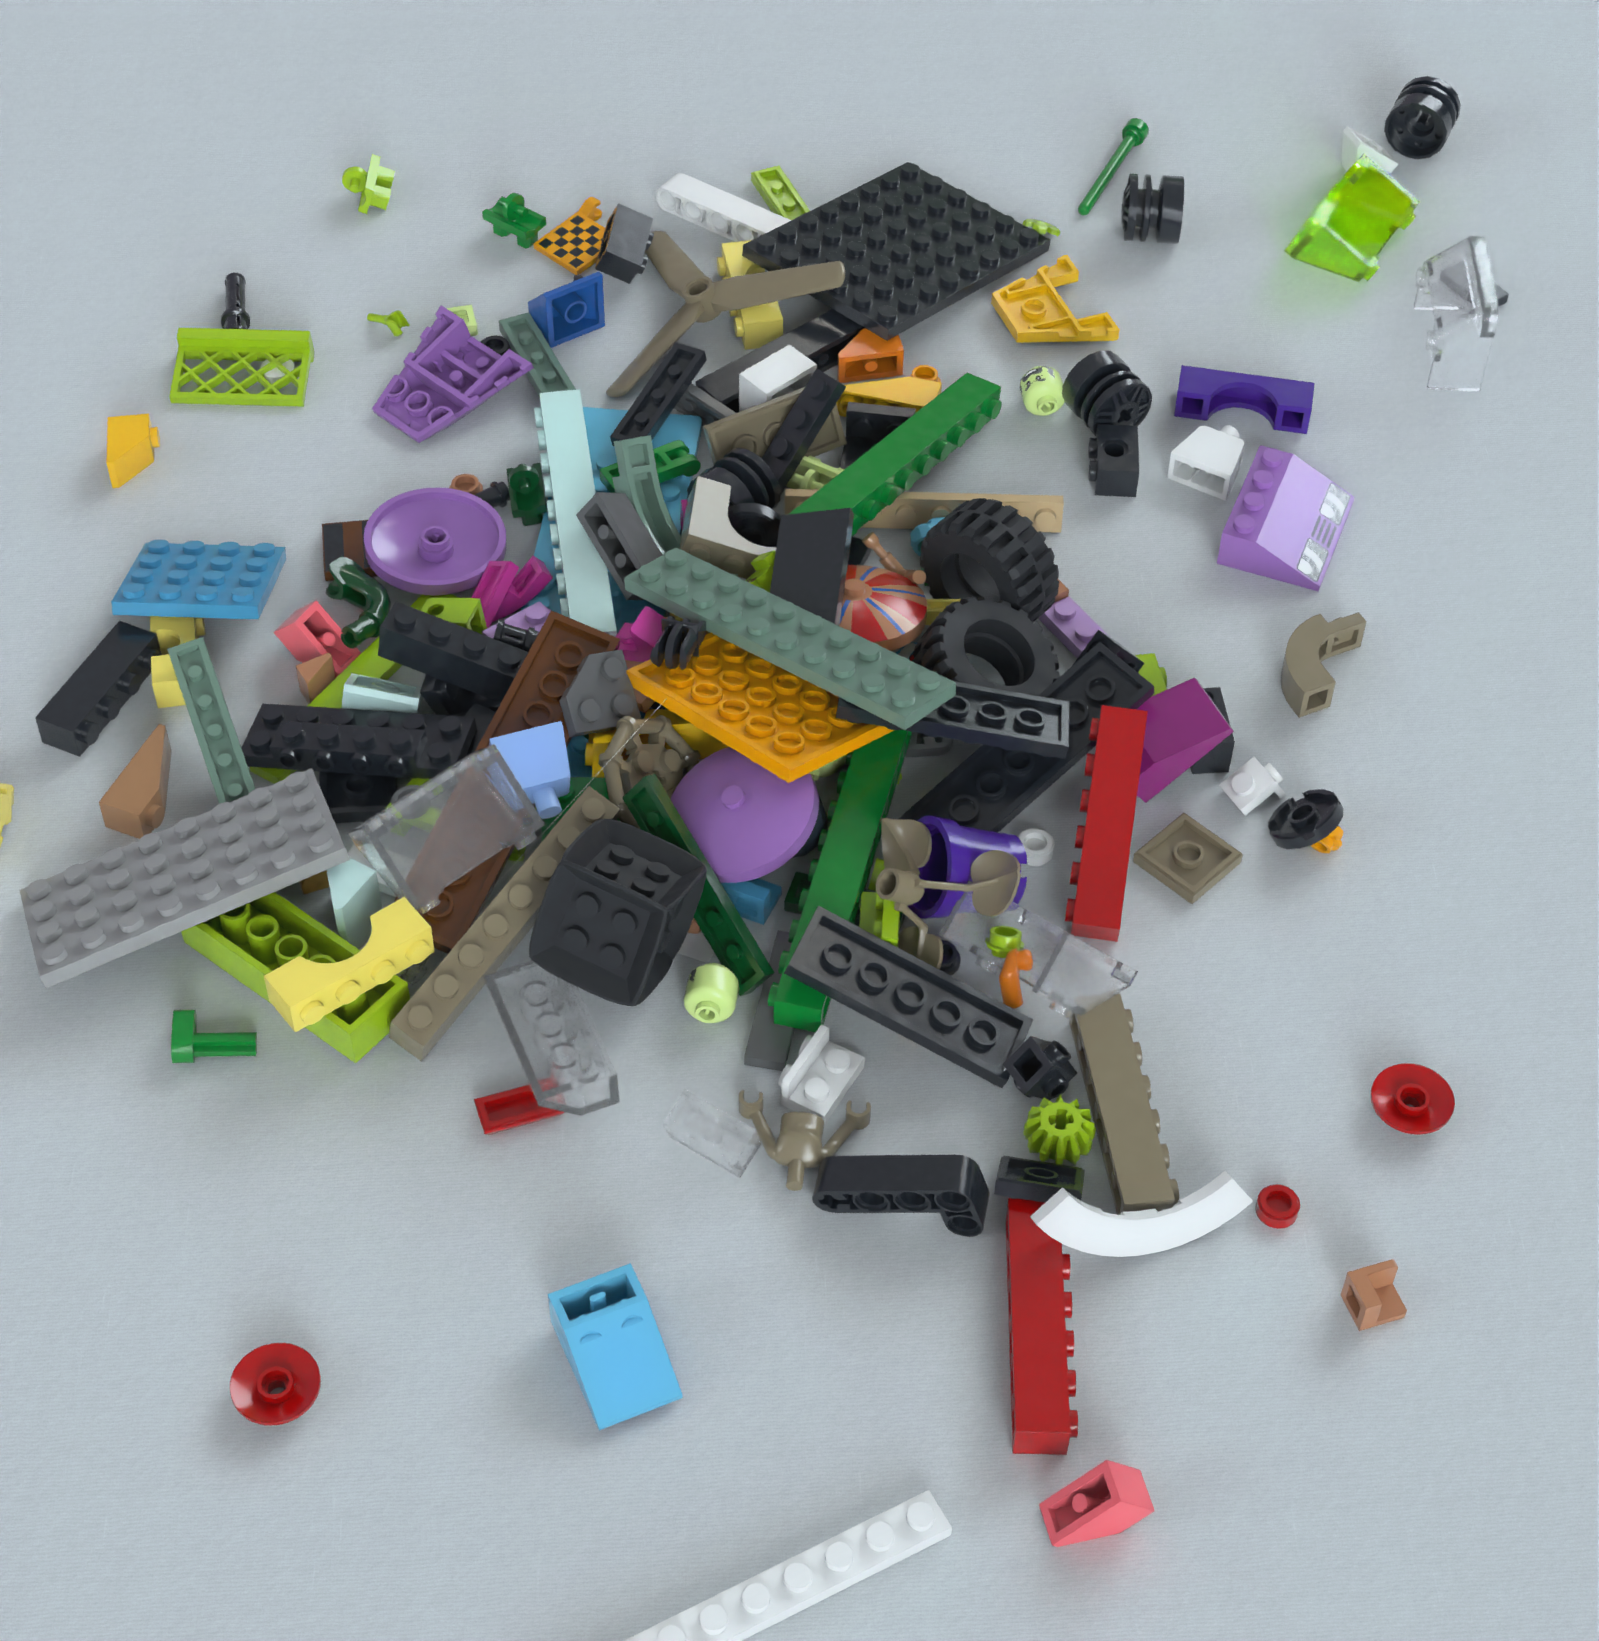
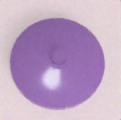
(434, 540)
(745, 815)

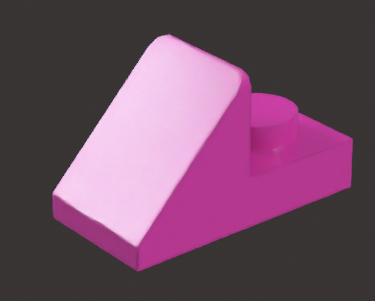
(641, 636)

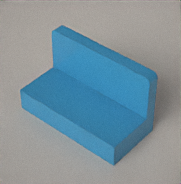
(754, 898)

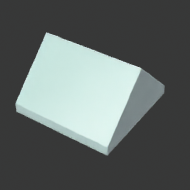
(380, 695)
(354, 899)

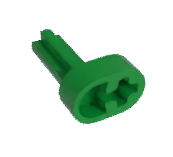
(188, 1044)

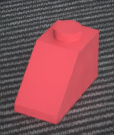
(314, 633)
(1097, 1504)

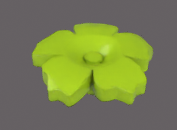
(1041, 226)

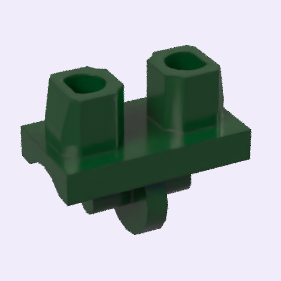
(527, 493)

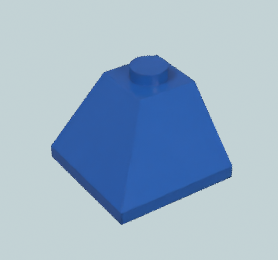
(570, 310)

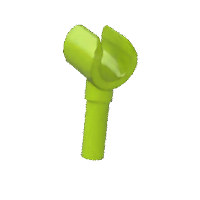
(394, 321)

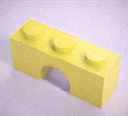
(170, 633)

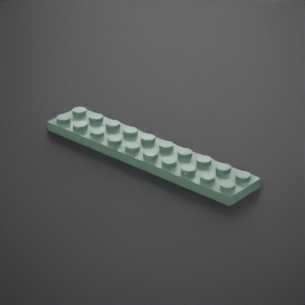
(792, 638)

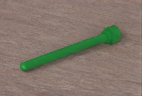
(1133, 134)

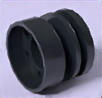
(1422, 117)
(1153, 208)
(1106, 392)
(747, 475)

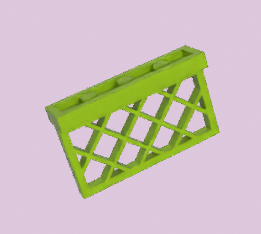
(244, 348)

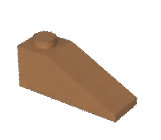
(139, 794)

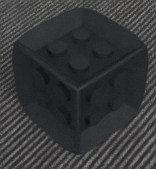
(617, 911)

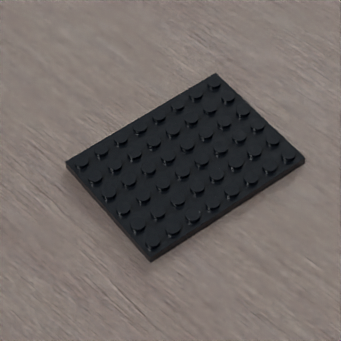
(904, 248)

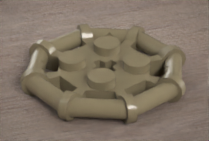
(644, 759)

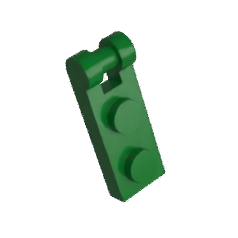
(670, 460)

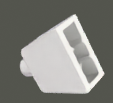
(1208, 460)

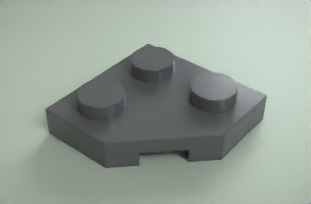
(599, 695)

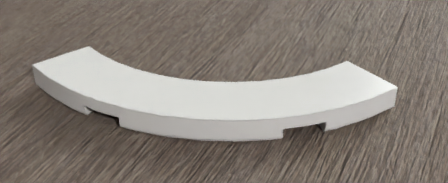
(1140, 1231)

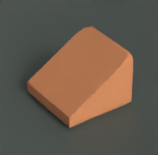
(315, 676)

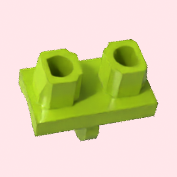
(373, 184)

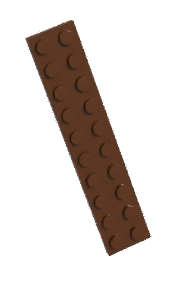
(528, 703)

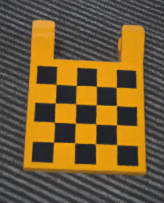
(576, 240)

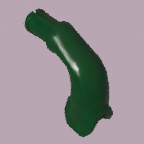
(363, 592)

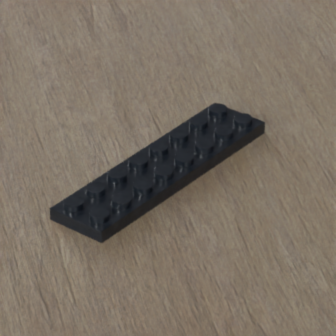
(1001, 783)

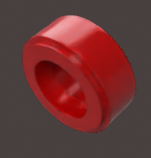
(1277, 1206)

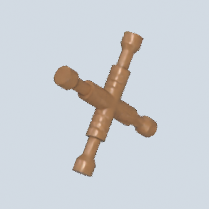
(890, 562)

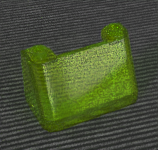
(1354, 222)

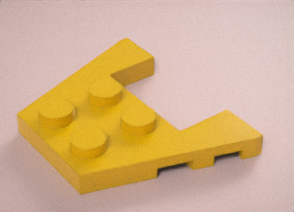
(1038, 313)

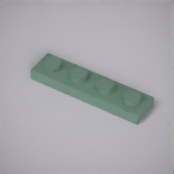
(531, 345)

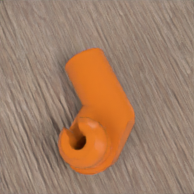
(1009, 976)

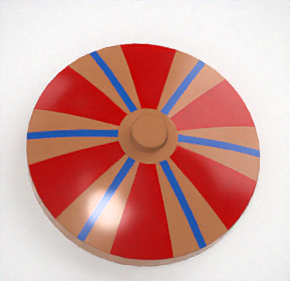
(882, 606)

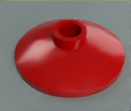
(1414, 1086)
(271, 1368)

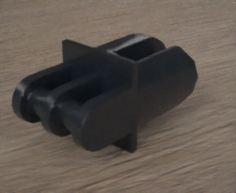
(678, 642)

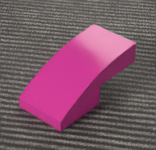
(524, 587)

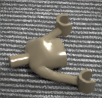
(800, 1137)

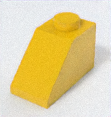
(129, 446)

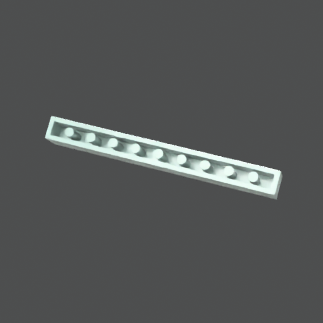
(571, 486)

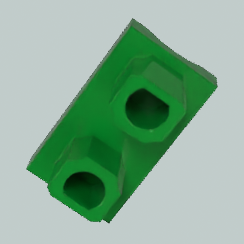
(512, 217)

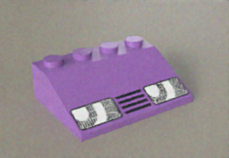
(1285, 521)

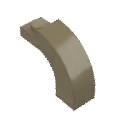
(1303, 677)

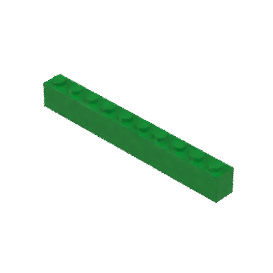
(909, 451)
(843, 865)

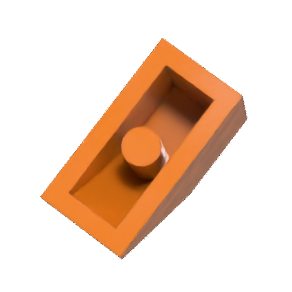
(870, 358)

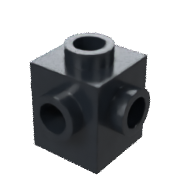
(1041, 1068)

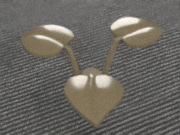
(907, 848)

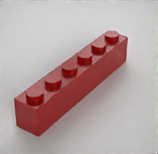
(1109, 823)
(1038, 1335)

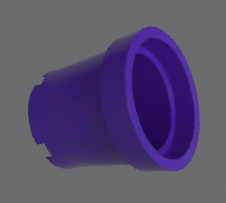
(951, 861)

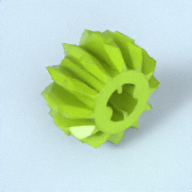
(1059, 1131)

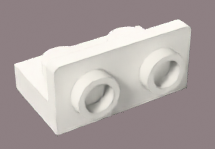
(819, 1075)

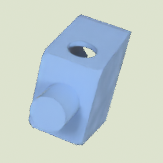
(539, 764)

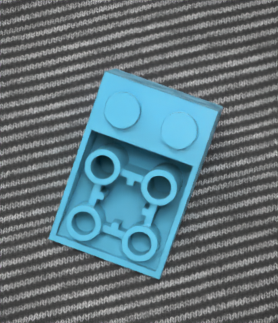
(614, 1346)

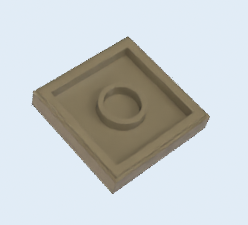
(1187, 858)

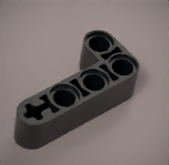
(906, 1185)

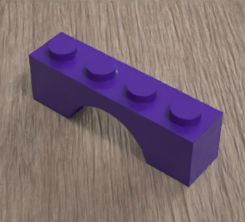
(1281, 401)

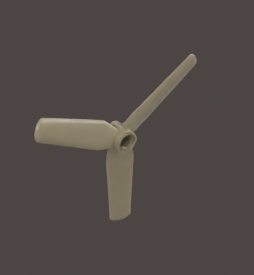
(708, 299)

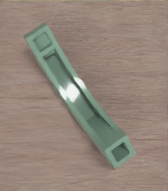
(641, 485)

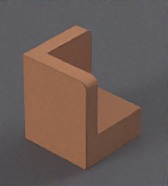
(1372, 1296)

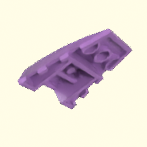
(445, 379)

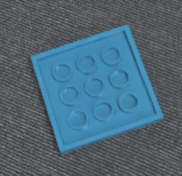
(200, 580)

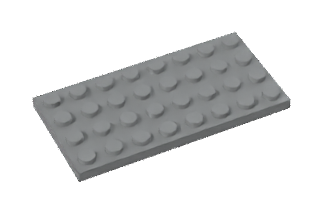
(180, 877)

